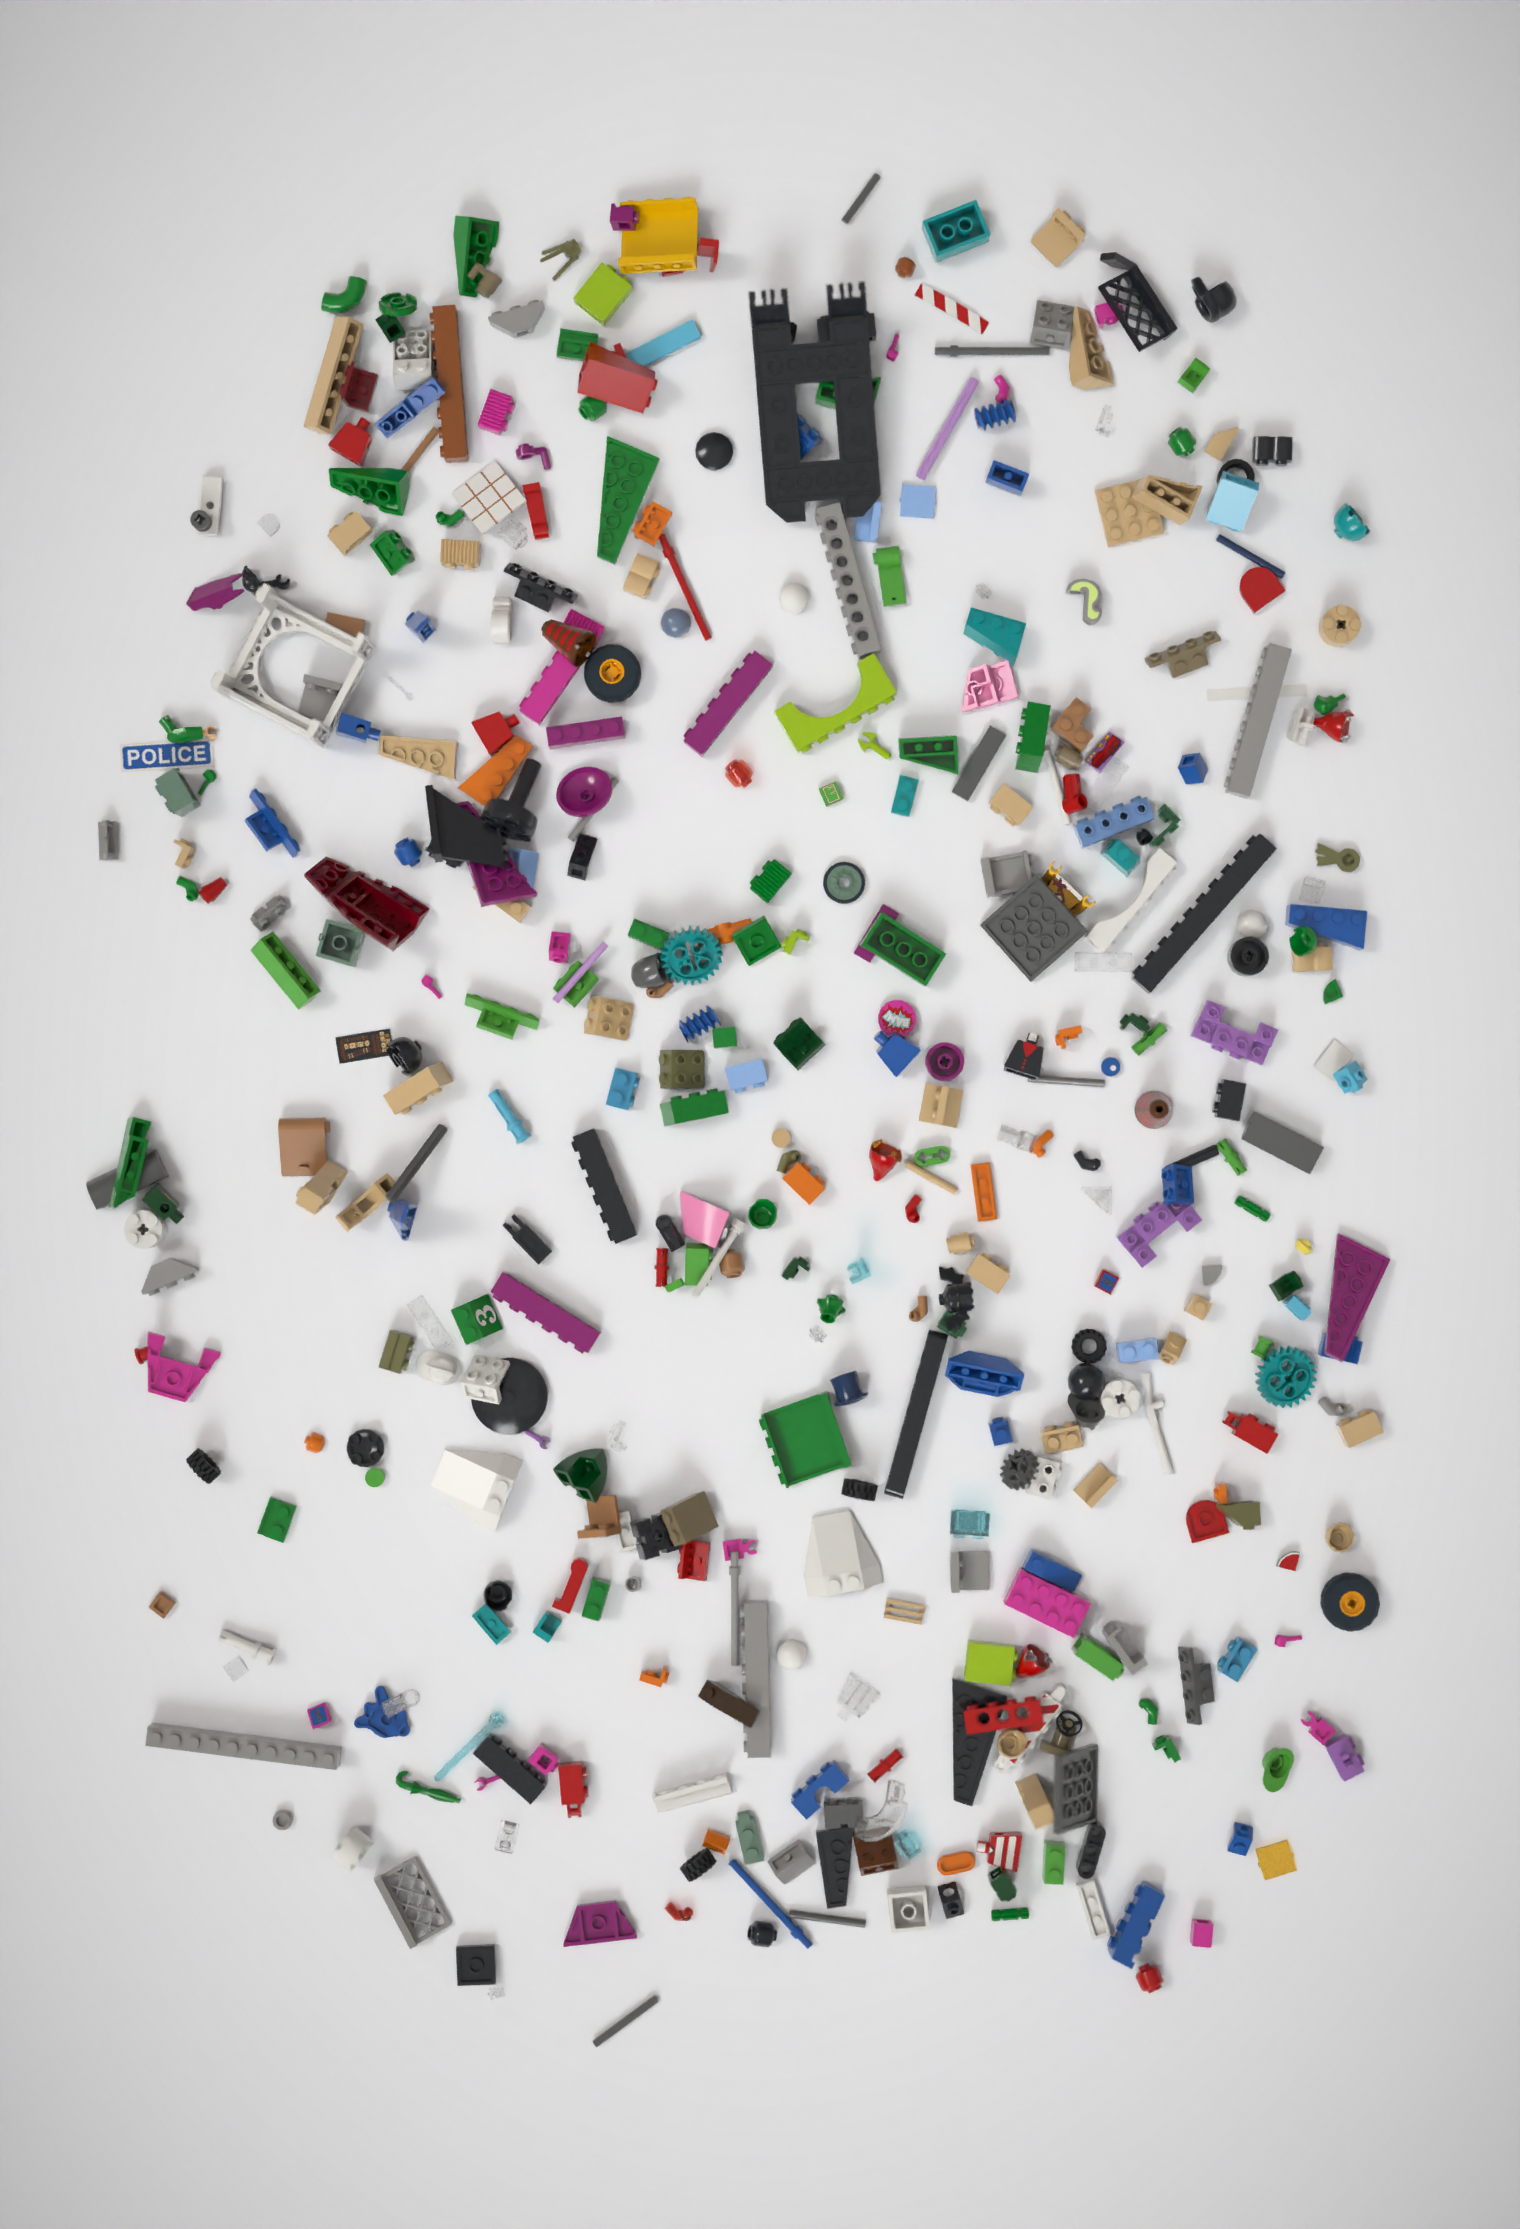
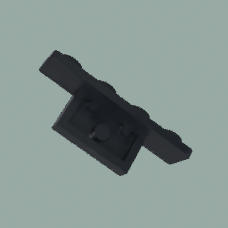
(538, 590)

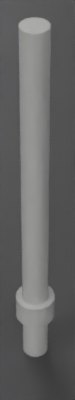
(734, 1571)

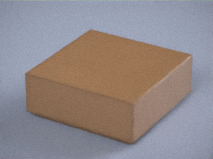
(162, 1604)

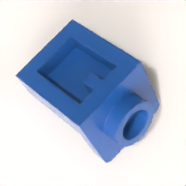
(1000, 1431)

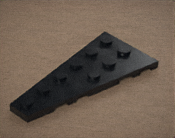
(970, 1750)

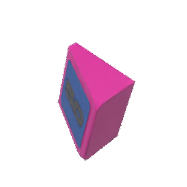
(319, 1715)

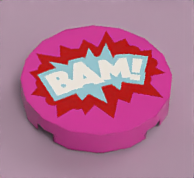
(897, 1017)

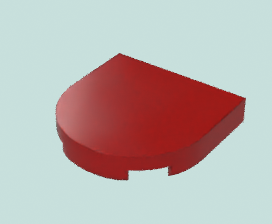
(1259, 588)
(1205, 1521)

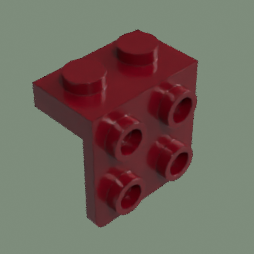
(358, 387)

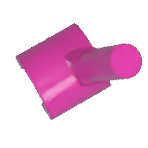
(892, 353)
(427, 981)
(1280, 1640)
(486, 1781)

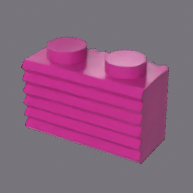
(496, 412)
(579, 620)

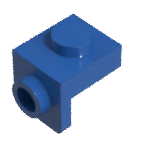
(1240, 1839)

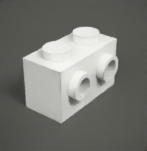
(1044, 1485)

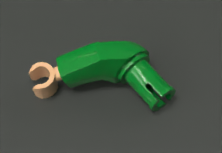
(185, 734)

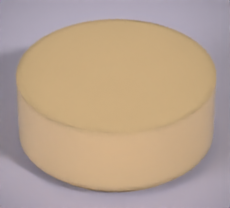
(781, 1138)

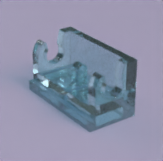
(860, 1268)

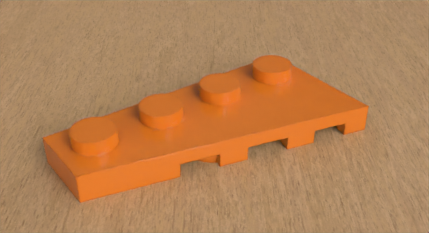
(496, 773)

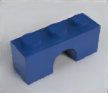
(830, 1776)

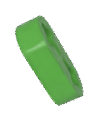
(931, 1161)

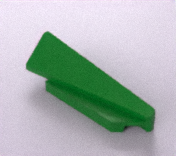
(130, 1161)

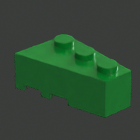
(931, 751)

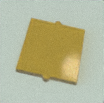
(1275, 1859)

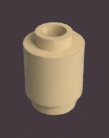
(960, 1243)

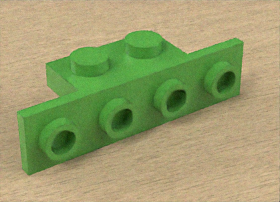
(498, 1018)

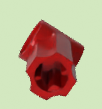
(1074, 798)

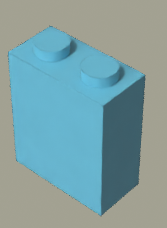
(1232, 501)

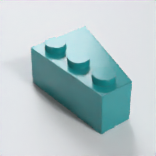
(996, 633)

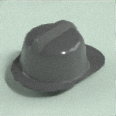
(1086, 1412)

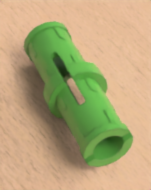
(1149, 1038)
(1231, 1157)

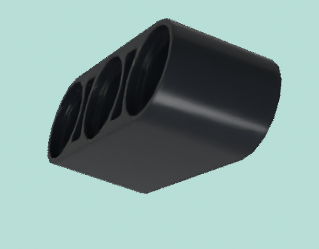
(1090, 1859)

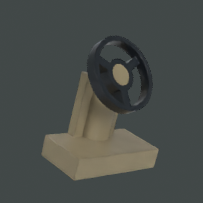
(1063, 1734)

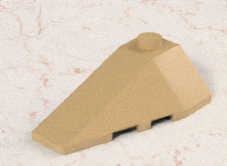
(1086, 360)

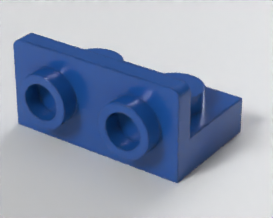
(1177, 1184)

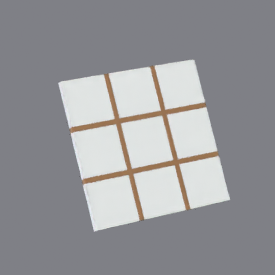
(489, 497)

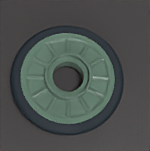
(848, 894)

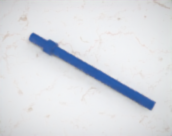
(796, 1931)

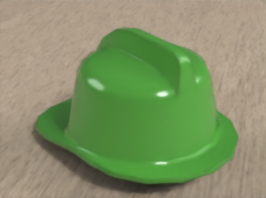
(1277, 1768)

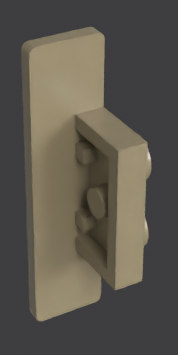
(1186, 656)

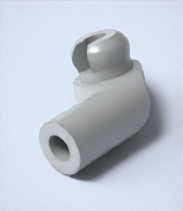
(1334, 1409)

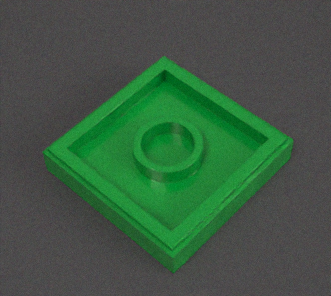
(756, 940)

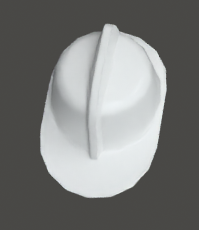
(438, 1368)

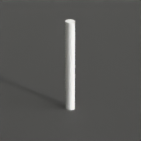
(1056, 785)

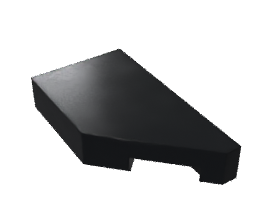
(1116, 260)

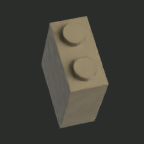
(689, 1518)

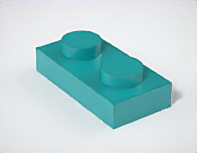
(904, 796)
(491, 1624)

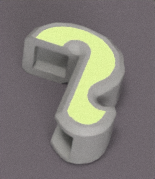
(1091, 598)

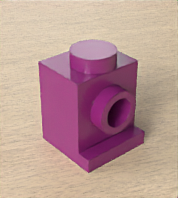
(623, 218)

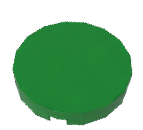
(397, 305)

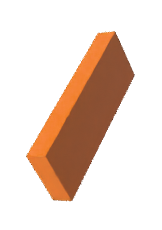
(983, 1191)

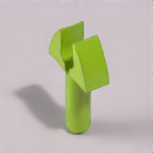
(874, 746)

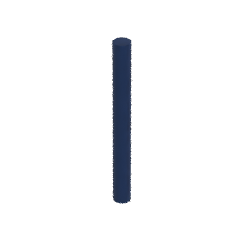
(1250, 556)

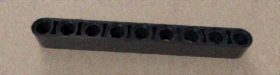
(916, 1414)

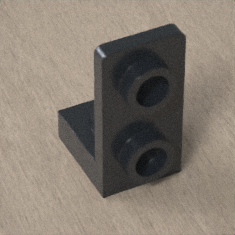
(581, 856)

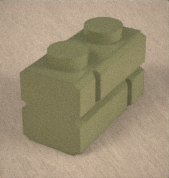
(396, 1351)

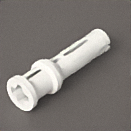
(256, 1650)

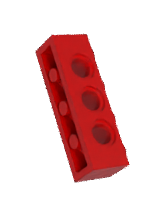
(974, 1725)

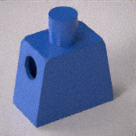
(348, 725)
(896, 1051)

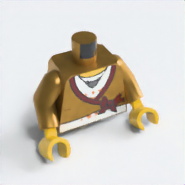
(1065, 891)

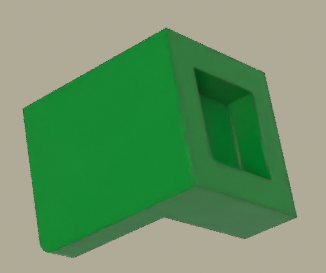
(724, 1037)

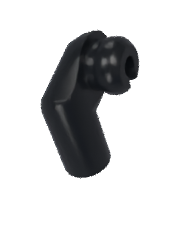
(1087, 1164)

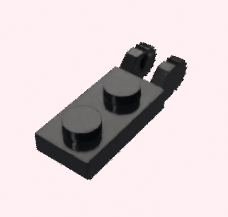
(528, 1240)

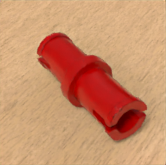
(661, 1266)
(885, 1765)

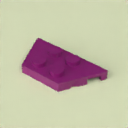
(598, 1924)

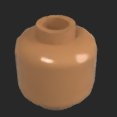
(732, 1264)

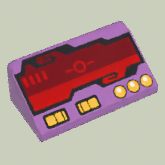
(1104, 752)

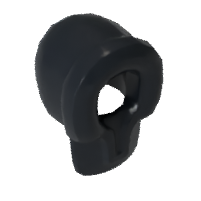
(1215, 302)

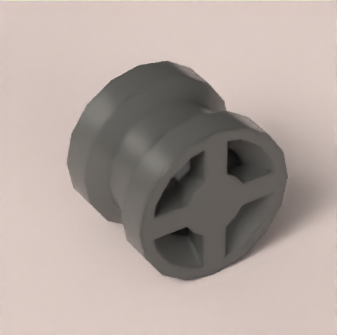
(203, 524)

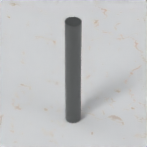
(860, 199)

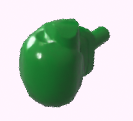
(1327, 704)

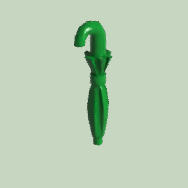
(437, 1794)

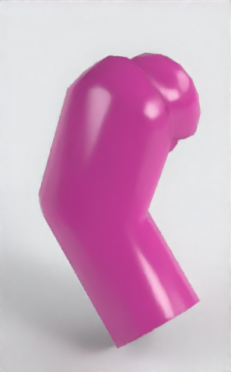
(1004, 389)

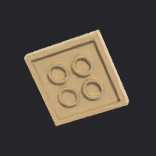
(1124, 517)

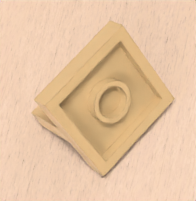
(940, 1105)

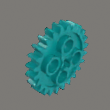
(709, 950)
(1273, 1367)

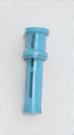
(513, 1124)

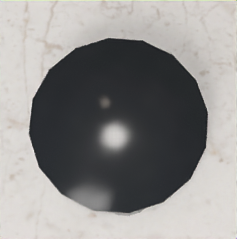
(714, 451)
(365, 1448)

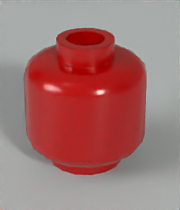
(1149, 1978)

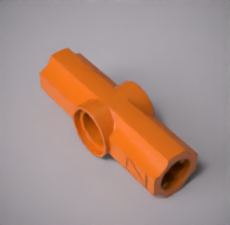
(724, 930)

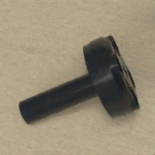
(510, 814)

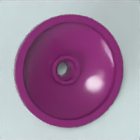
(581, 785)

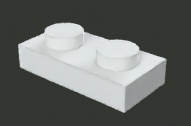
(625, 1539)

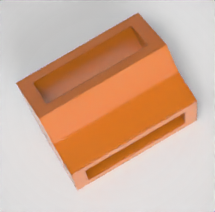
(716, 1841)

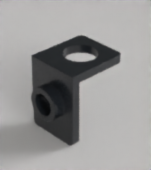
(951, 1904)

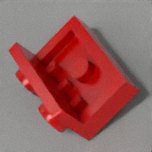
(694, 1560)

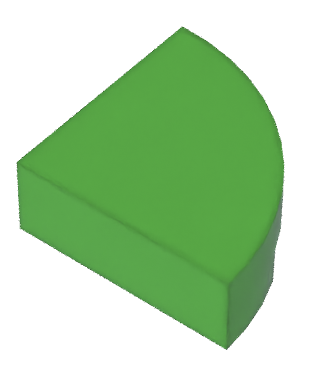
(674, 1285)

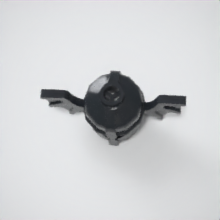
(955, 1297)

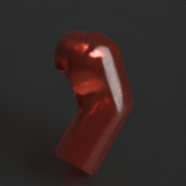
(679, 1915)

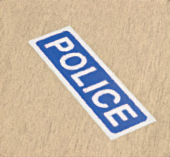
(166, 755)

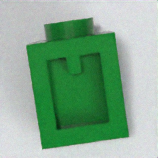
(1169, 1750)

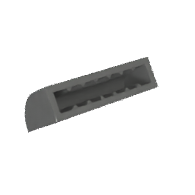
(1281, 1142)
(101, 1187)

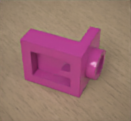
(559, 946)

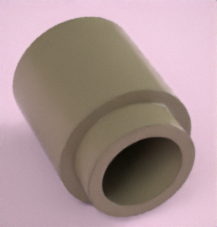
(1068, 757)

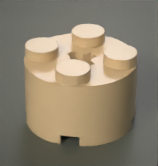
(1339, 615)

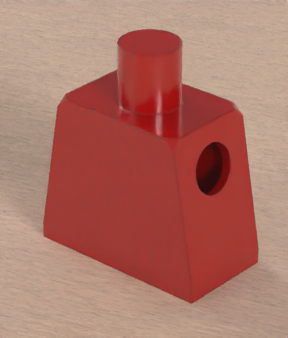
(352, 442)
(495, 730)

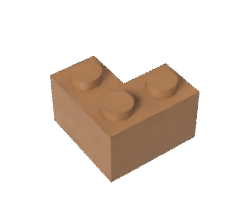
(1069, 727)

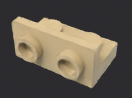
(1061, 1438)

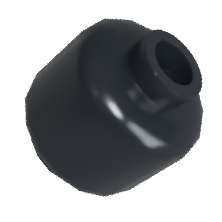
(761, 1934)

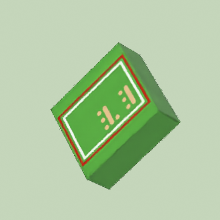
(831, 794)

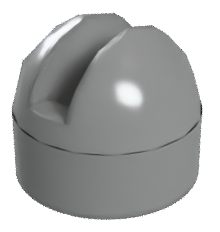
(630, 1582)

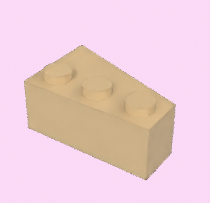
(1167, 497)
(418, 1088)
(321, 1188)

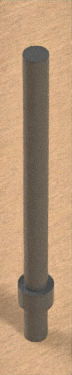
(954, 350)

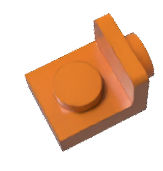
(1071, 1033)
(651, 1677)

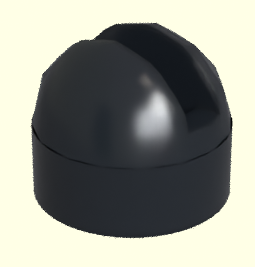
(1144, 837)

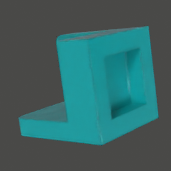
(547, 1626)

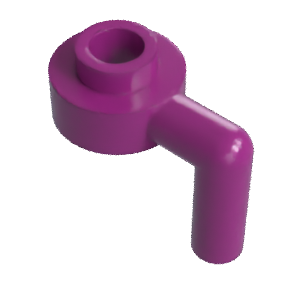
(526, 451)

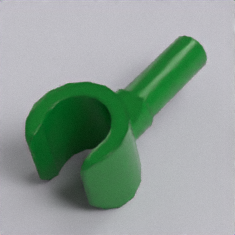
(210, 776)

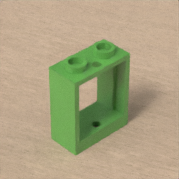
(1098, 1657)

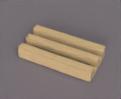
(909, 1612)

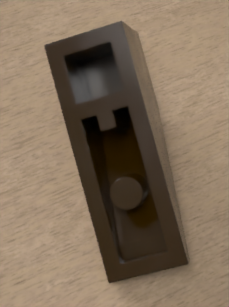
(728, 1703)

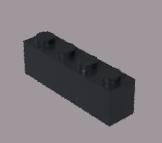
(510, 1768)

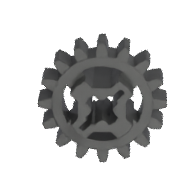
(1019, 1469)

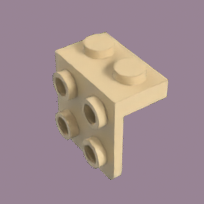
(1058, 238)
(608, 1018)

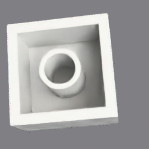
(908, 1909)

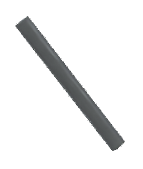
(827, 1918)
(625, 2021)

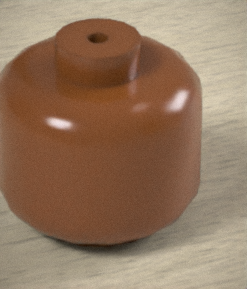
(905, 267)

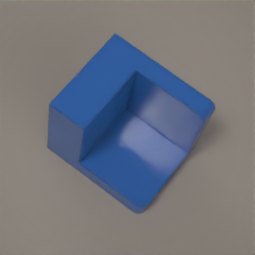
(1192, 768)

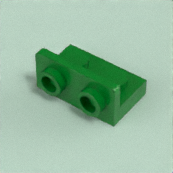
(392, 551)

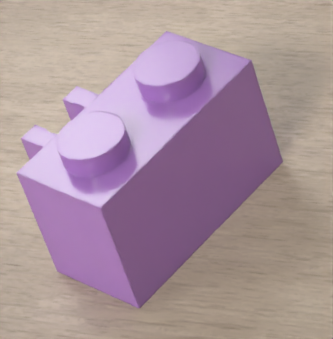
(1344, 1757)

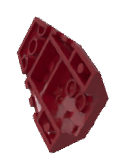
(372, 907)

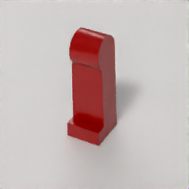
(536, 510)
(578, 1570)

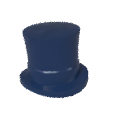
(848, 1389)

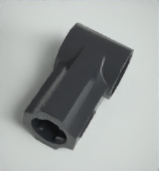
(670, 1234)

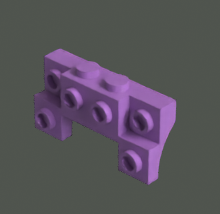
(1227, 1038)
(1153, 1223)

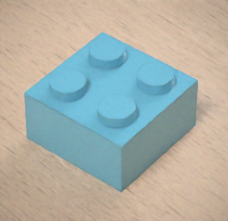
(1300, 1310)

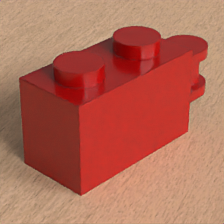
(1252, 1431)
(572, 1786)

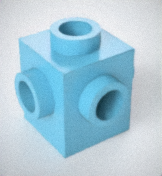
(1350, 1077)

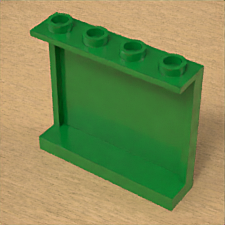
(804, 1439)

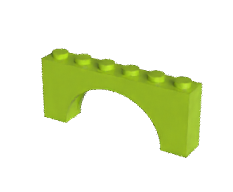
(807, 730)

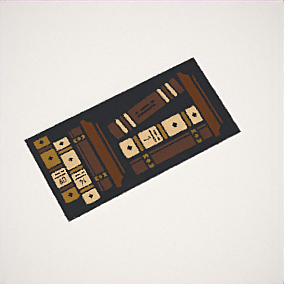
(363, 1046)

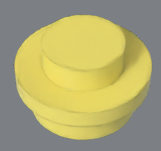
(1304, 1246)

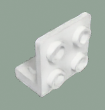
(483, 1379)

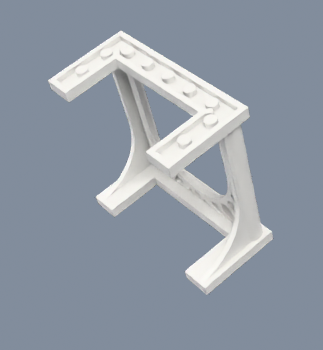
(275, 607)

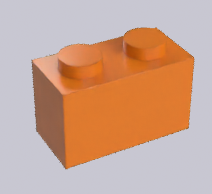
(804, 1183)

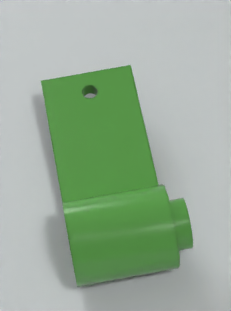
(890, 575)

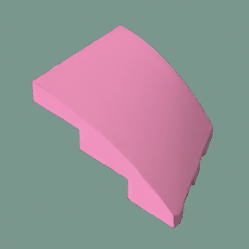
(989, 686)
(702, 1219)

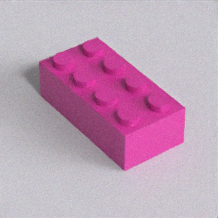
(1046, 1602)

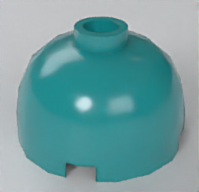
(1349, 524)

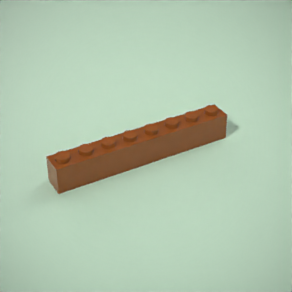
(450, 376)

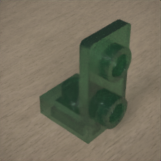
(1169, 816)

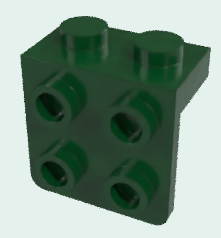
(798, 1043)

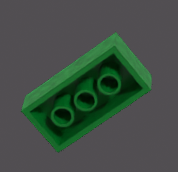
(902, 949)

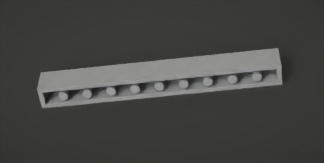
(243, 1746)

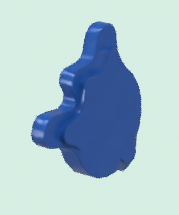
(377, 1721)

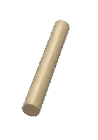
(931, 1177)

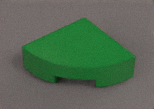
(1331, 992)

